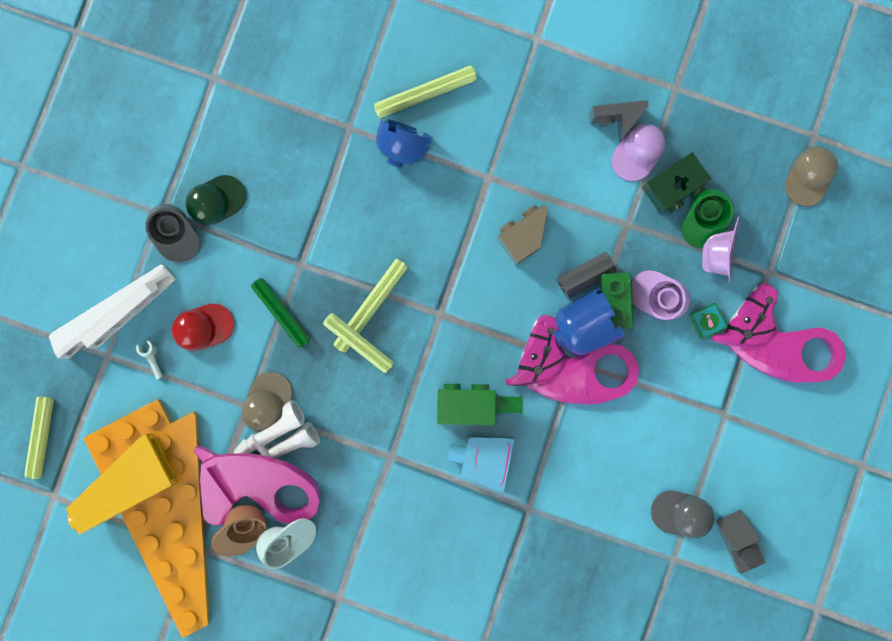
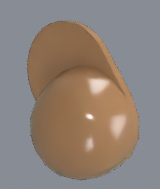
(240, 531)

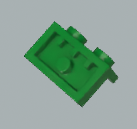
(619, 293)

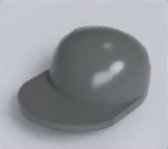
(172, 233)
(682, 514)

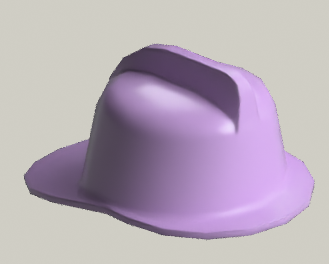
(718, 252)

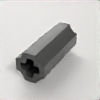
(586, 275)

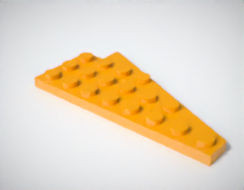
(170, 524)

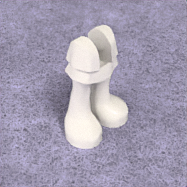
(291, 418)

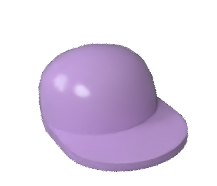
(638, 152)
(660, 295)

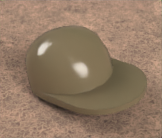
(811, 176)
(266, 400)

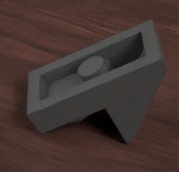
(624, 113)
(740, 541)

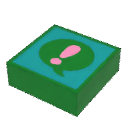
(708, 321)

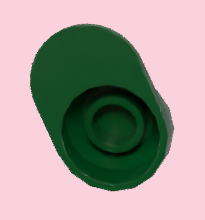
(215, 200)

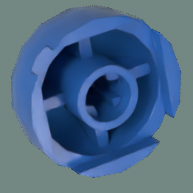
(401, 143)

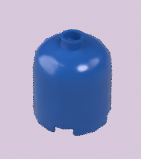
(587, 324)

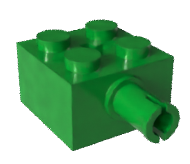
(473, 406)

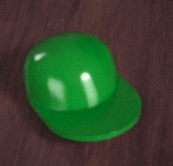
(708, 216)

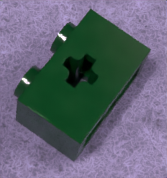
(687, 172)

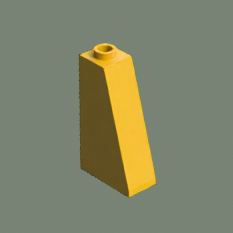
(128, 482)

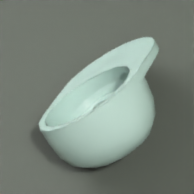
(283, 544)

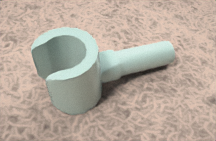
(150, 356)

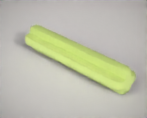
(358, 343)
(39, 437)

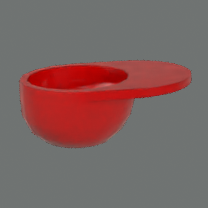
(202, 327)

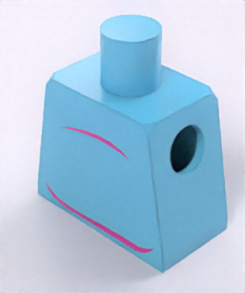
(484, 460)

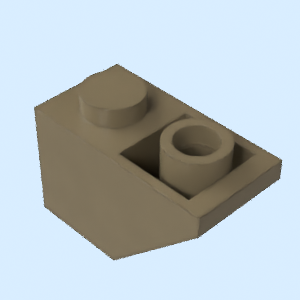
(525, 236)

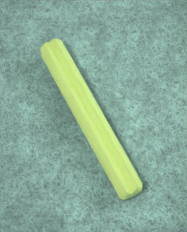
(425, 91)
(374, 301)

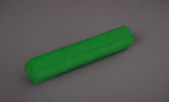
(280, 312)

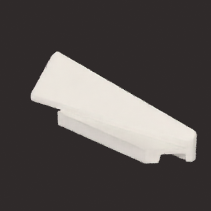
(110, 315)

